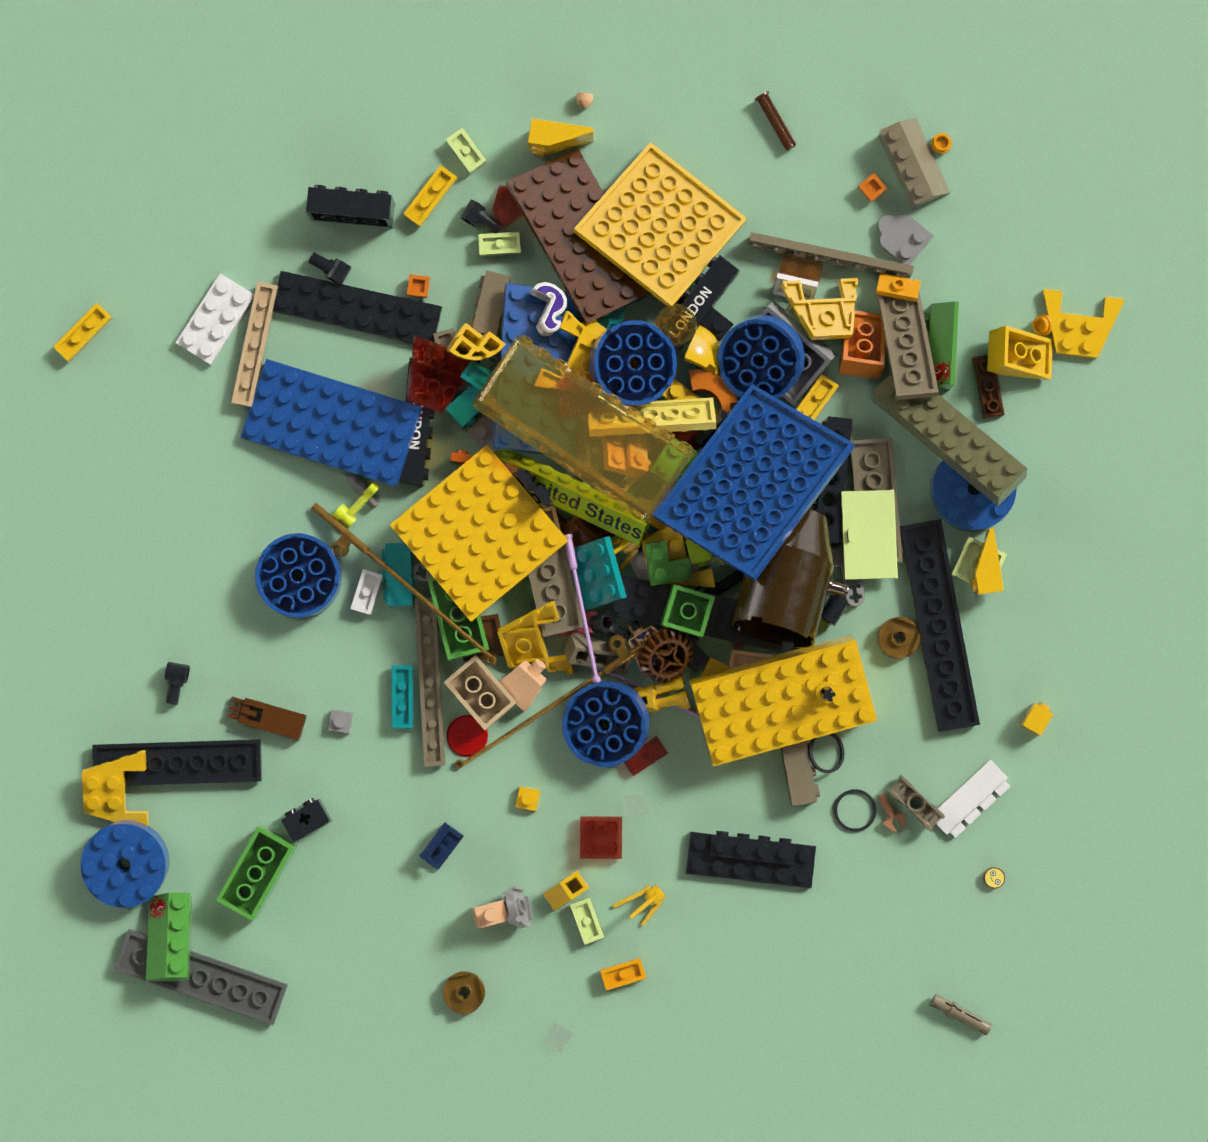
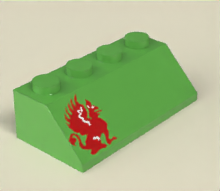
(942, 337)
(169, 937)

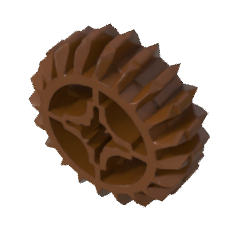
(664, 647)

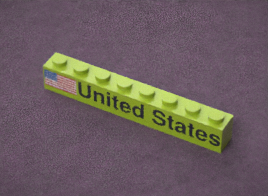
(579, 498)

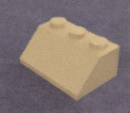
(480, 692)

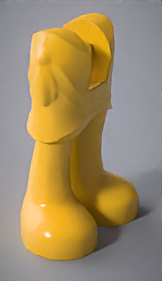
(679, 699)

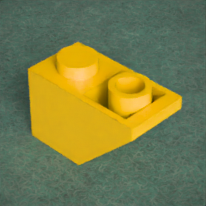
(566, 890)

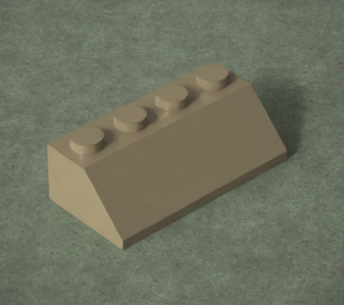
(913, 162)

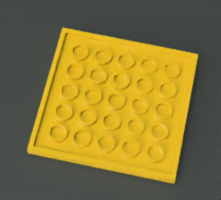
(660, 225)
(479, 533)

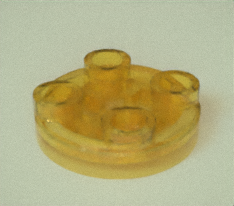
(677, 323)

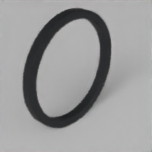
(842, 754)
(873, 804)

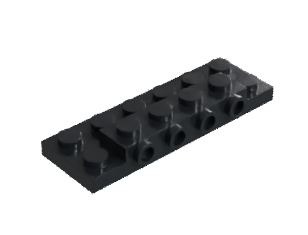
(751, 858)

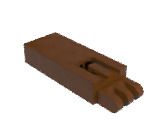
(273, 718)

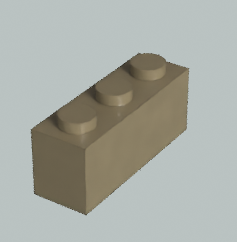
(490, 303)
(799, 774)

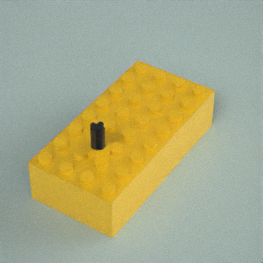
(782, 700)

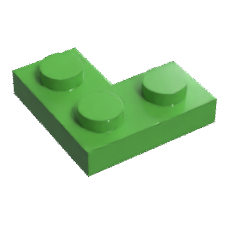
(663, 570)

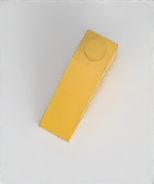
(987, 572)

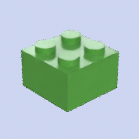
(687, 611)

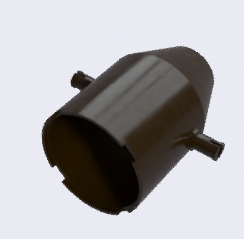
(792, 588)

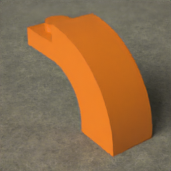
(714, 385)

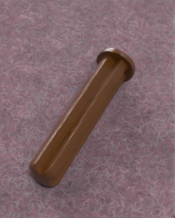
(776, 120)

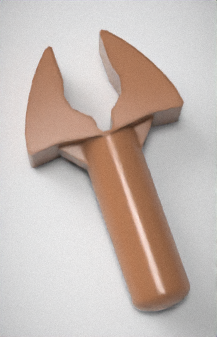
(890, 813)

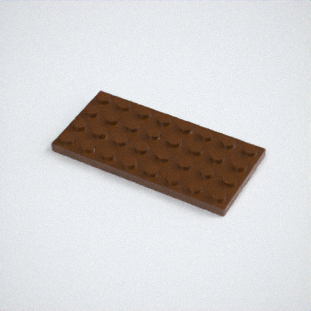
(553, 203)

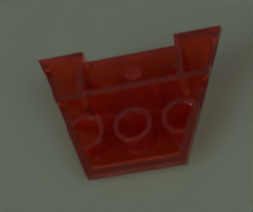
(434, 374)

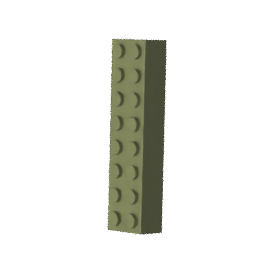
(955, 441)

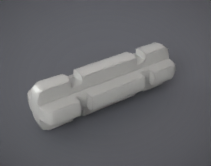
(360, 488)

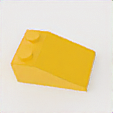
(554, 137)
(1019, 354)

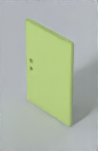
(871, 534)

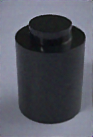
(833, 609)

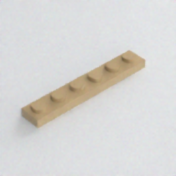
(254, 344)

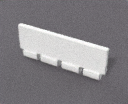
(972, 794)

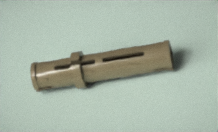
(952, 1009)

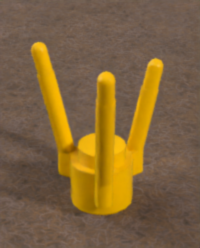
(626, 546)
(653, 896)

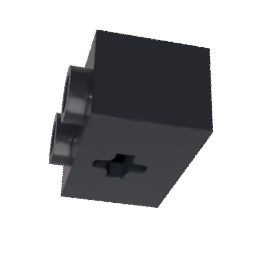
(293, 822)

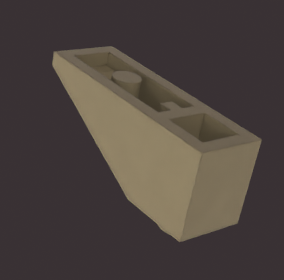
(578, 654)

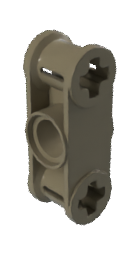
(926, 809)

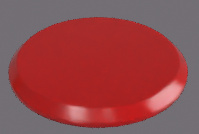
(466, 736)

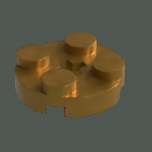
(909, 632)
(474, 998)

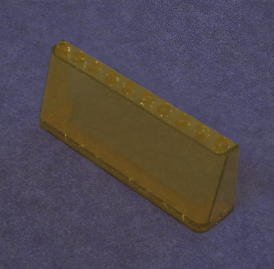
(583, 427)

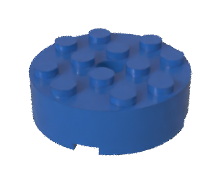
(765, 337)
(654, 358)
(961, 508)
(320, 579)
(627, 720)
(112, 881)

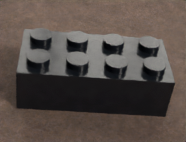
(350, 207)

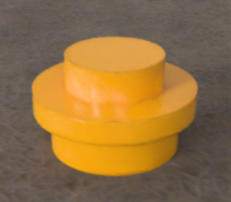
(941, 143)
(1042, 325)

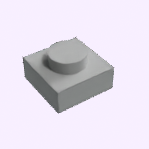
(340, 721)

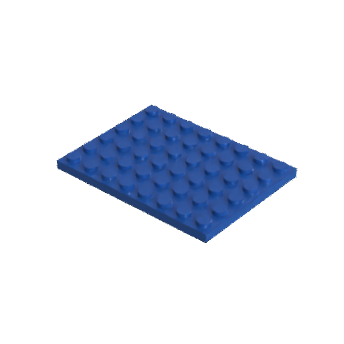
(753, 481)

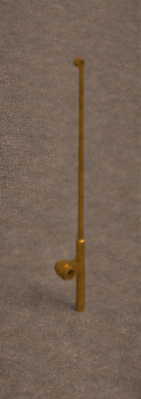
(341, 549)
(624, 656)

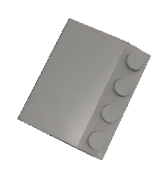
(817, 354)

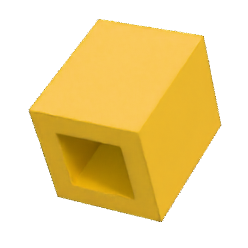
(1037, 718)

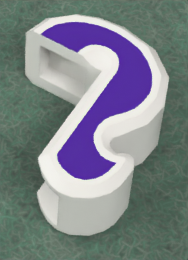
(555, 307)

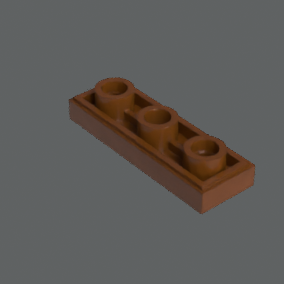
(991, 398)

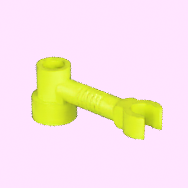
(347, 515)

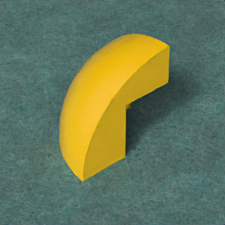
(472, 345)
(704, 351)

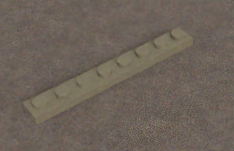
(838, 257)
(430, 684)

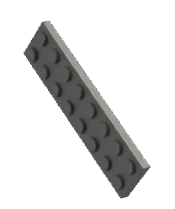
(210, 981)

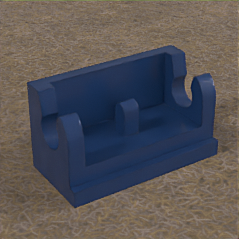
(441, 845)

